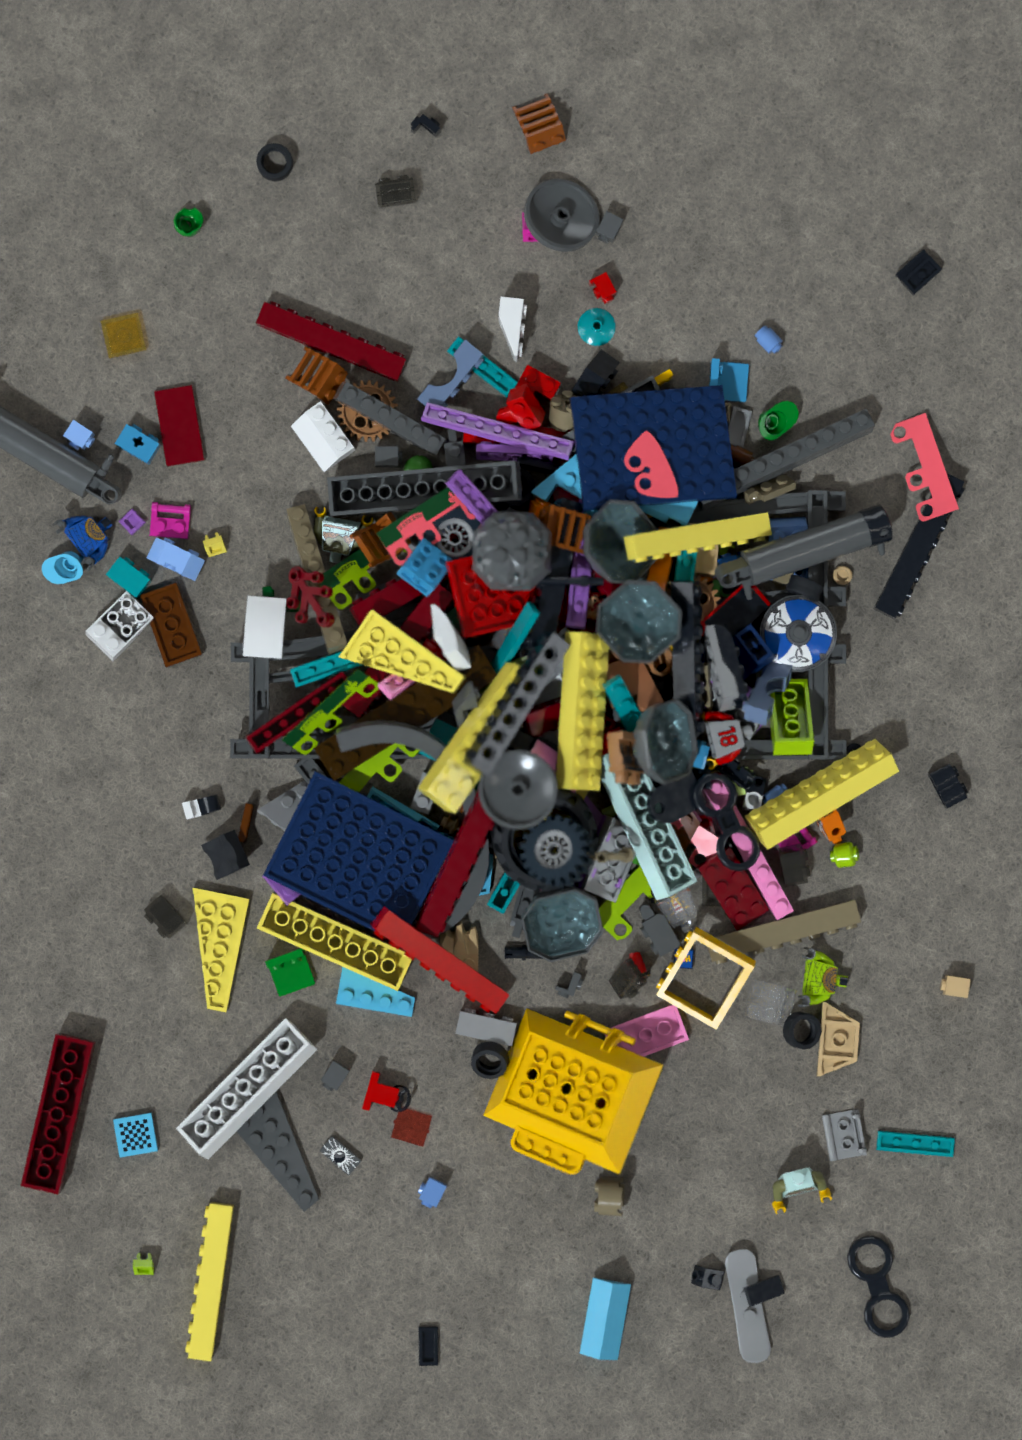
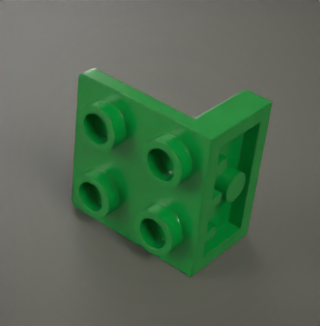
(290, 972)

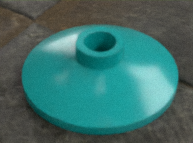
(596, 336)

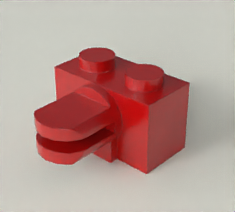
(522, 408)

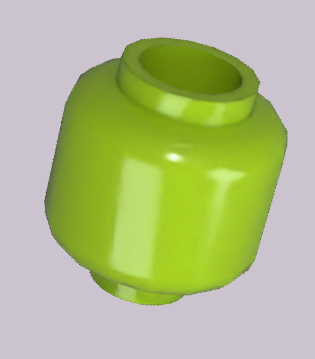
(844, 854)

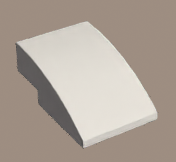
(264, 627)
(450, 640)

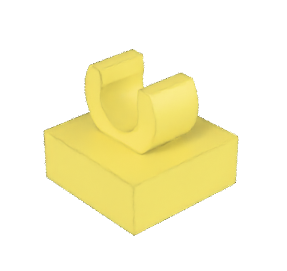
(214, 545)

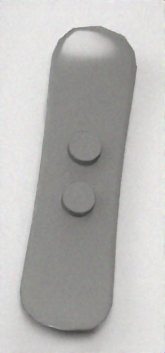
(750, 1320)

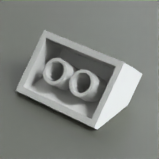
(322, 436)

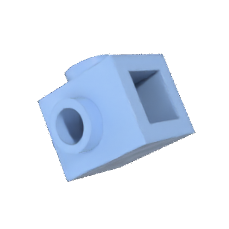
(79, 436)

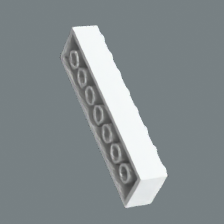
(246, 1088)

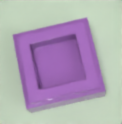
(132, 521)

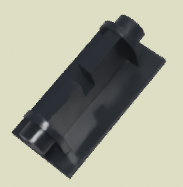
(743, 778)

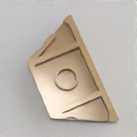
(837, 1041)

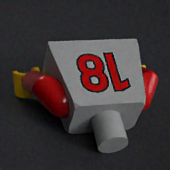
(724, 736)

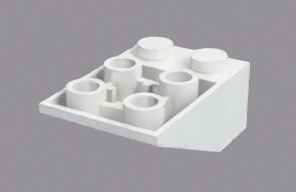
(510, 319)
(119, 626)

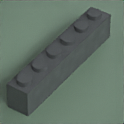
(389, 418)

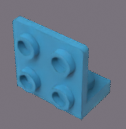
(732, 378)
(424, 567)

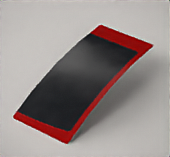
(737, 610)

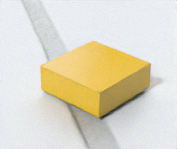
(664, 377)

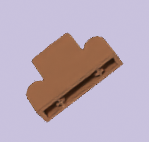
(636, 680)

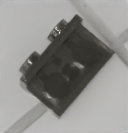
(628, 979)

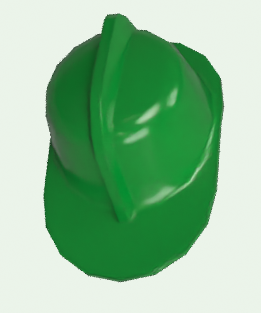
(777, 420)

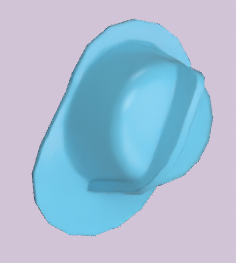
(63, 568)

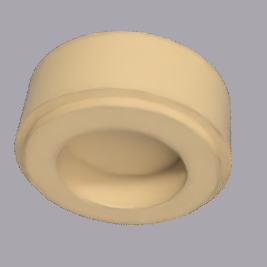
(842, 575)

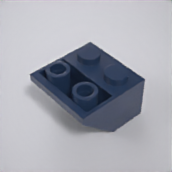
(753, 651)

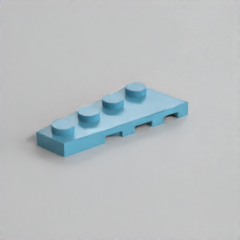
(368, 994)

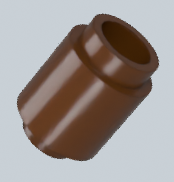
(741, 456)

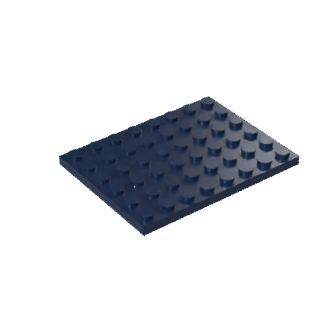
(684, 422)
(356, 854)

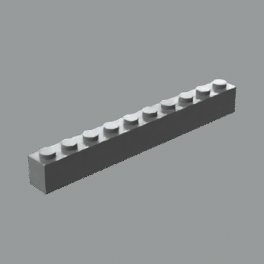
(799, 453)

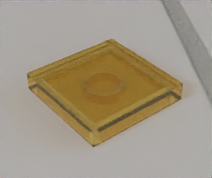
(123, 335)

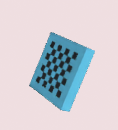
(135, 1135)

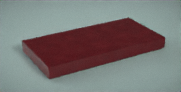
(179, 426)

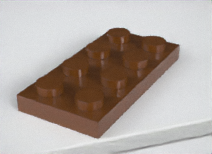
(171, 625)

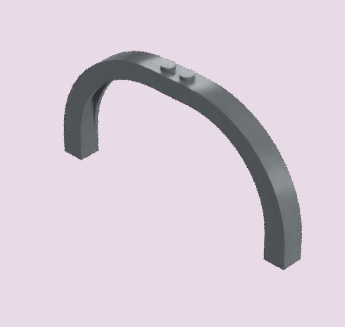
(405, 734)

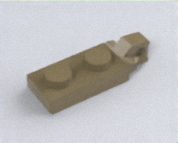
(770, 489)

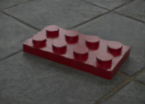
(733, 890)

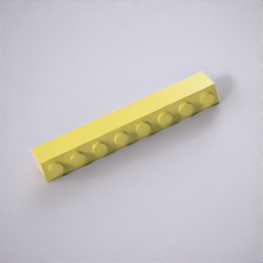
(697, 536)
(211, 1279)

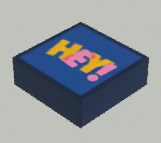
(688, 961)

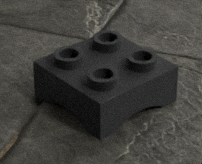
(226, 854)

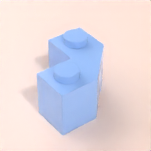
(176, 559)

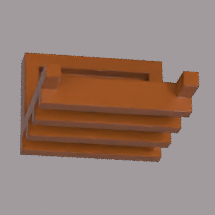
(543, 132)
(326, 379)
(553, 519)
(371, 543)

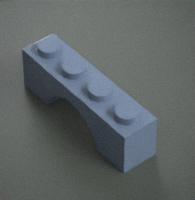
(467, 358)
(774, 678)

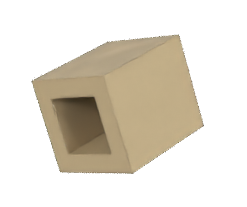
(955, 986)

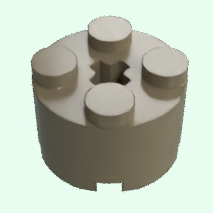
(560, 412)
(610, 1196)

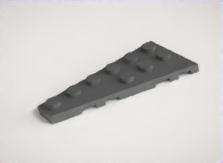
(274, 1144)

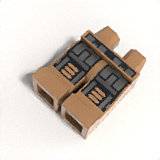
(622, 758)

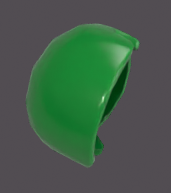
(193, 216)

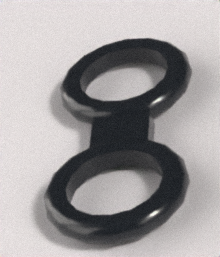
(726, 821)
(878, 1286)

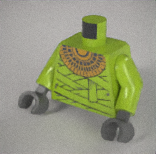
(819, 978)

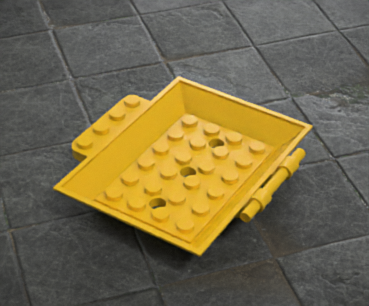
(571, 1127)

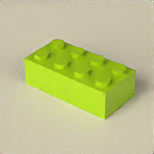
(792, 720)

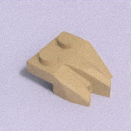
(462, 944)

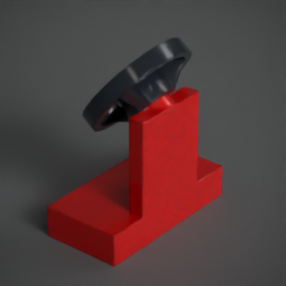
(385, 1095)

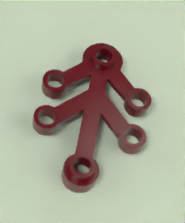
(297, 578)

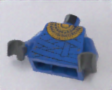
(86, 536)

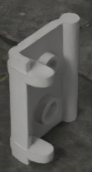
(844, 1135)

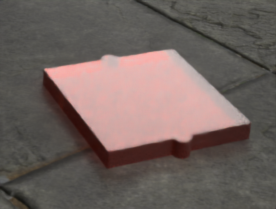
(411, 1127)

